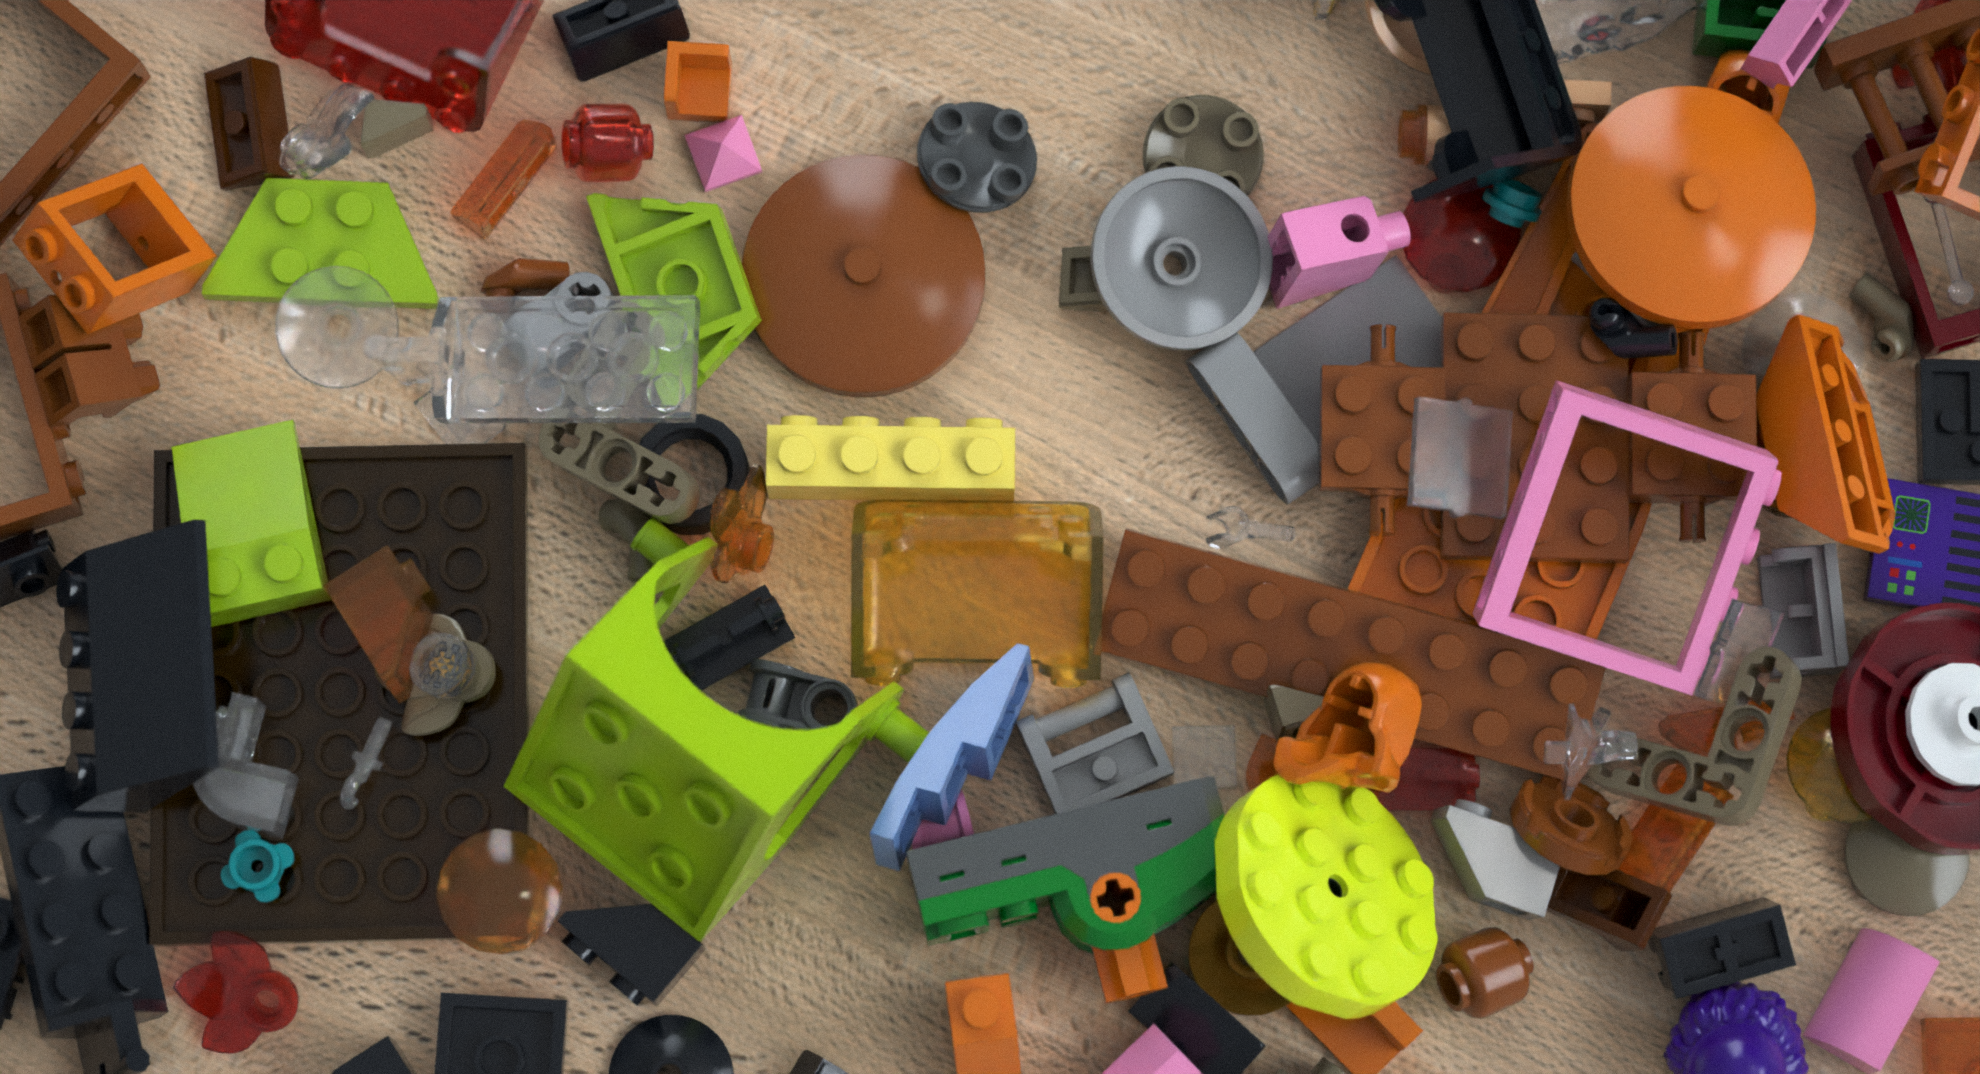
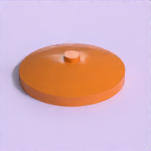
(1691, 207)

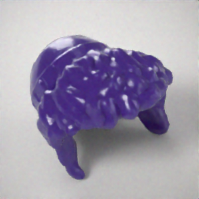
(1736, 1033)

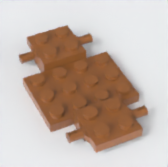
(1513, 367)

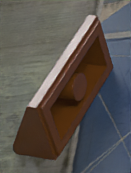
(247, 121)

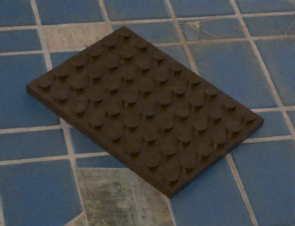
(377, 865)

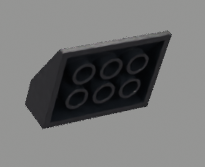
(138, 669)

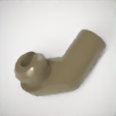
(1891, 318)
(627, 522)

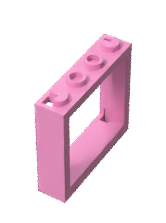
(1532, 501)

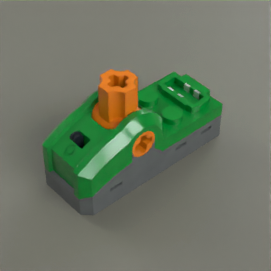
(1141, 846)

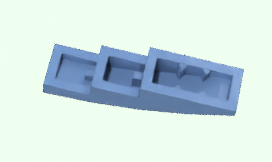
(960, 744)

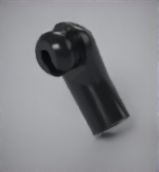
(1626, 335)

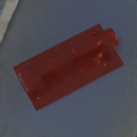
(1432, 780)

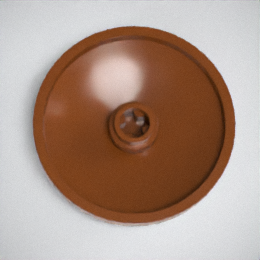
(863, 276)

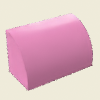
(1870, 999)

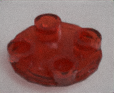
(1458, 242)

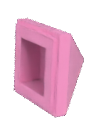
(723, 153)

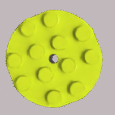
(1325, 896)

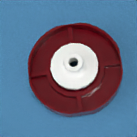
(1912, 727)

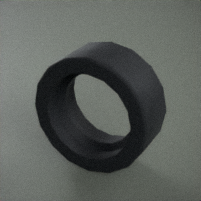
(711, 432)

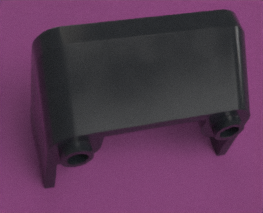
(1495, 89)

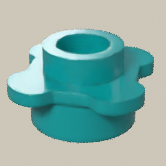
(250, 849)

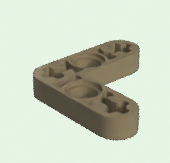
(591, 456)
(1724, 764)

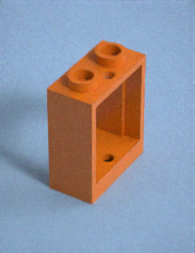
(146, 220)

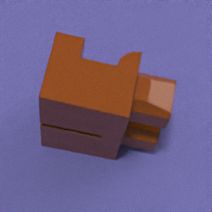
(83, 370)

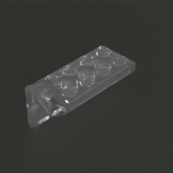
(553, 359)

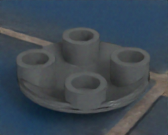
(977, 156)

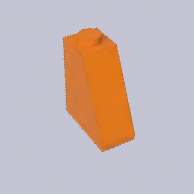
(983, 1025)

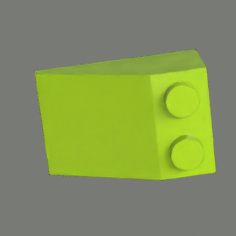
(257, 521)

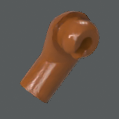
(524, 275)

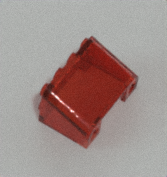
(410, 50)

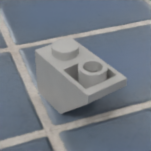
(1494, 860)

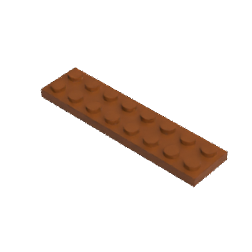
(1276, 628)

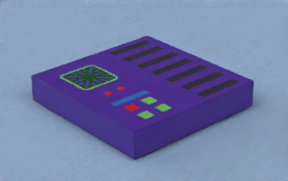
(1930, 549)

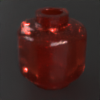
(606, 143)

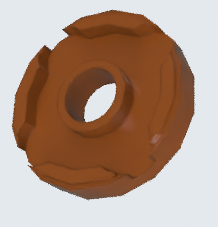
(1570, 832)

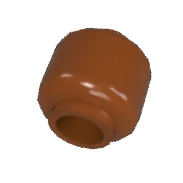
(1484, 972)

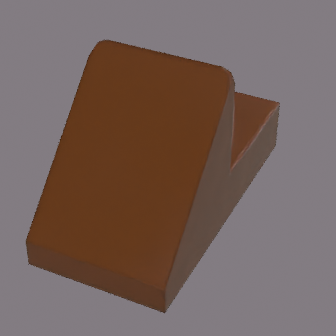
(1612, 905)

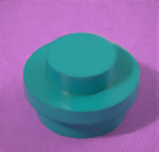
(1513, 202)

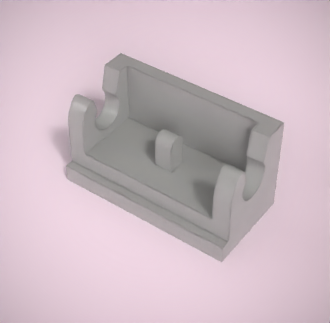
(1808, 590)

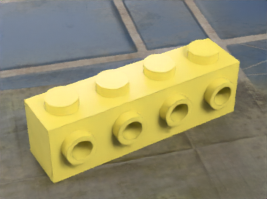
(890, 461)

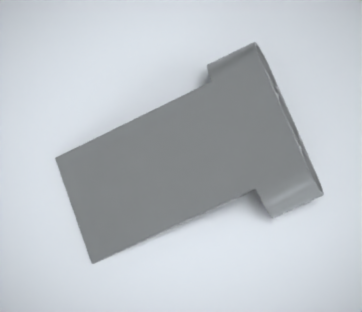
(1274, 392)

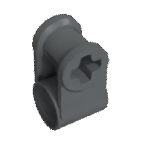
(792, 698)

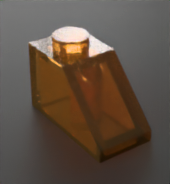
(385, 614)

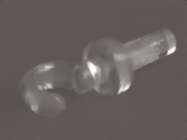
(365, 763)

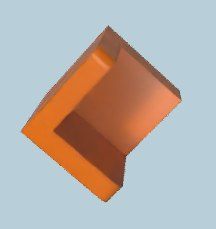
(697, 81)

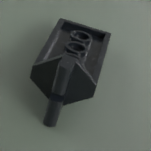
(79, 921)

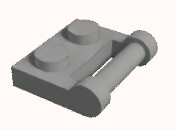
(1101, 767)

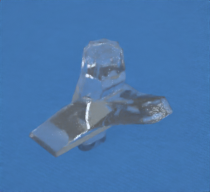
(1586, 745)

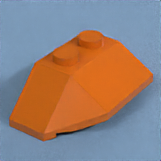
(1824, 438)

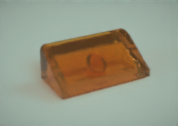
(505, 177)
(1668, 839)

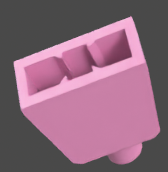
(1331, 248)

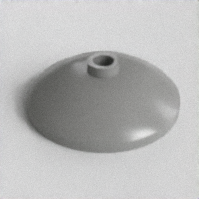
(1211, 233)

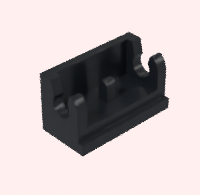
(1722, 947)

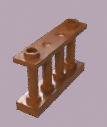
(1911, 45)

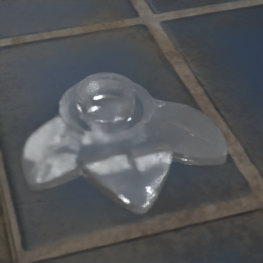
(323, 140)

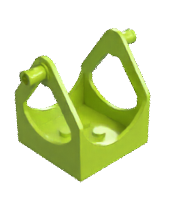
(663, 776)

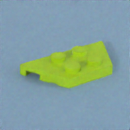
(317, 225)
(680, 251)

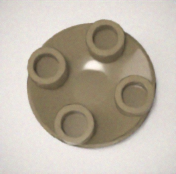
(1208, 136)
(1898, 875)

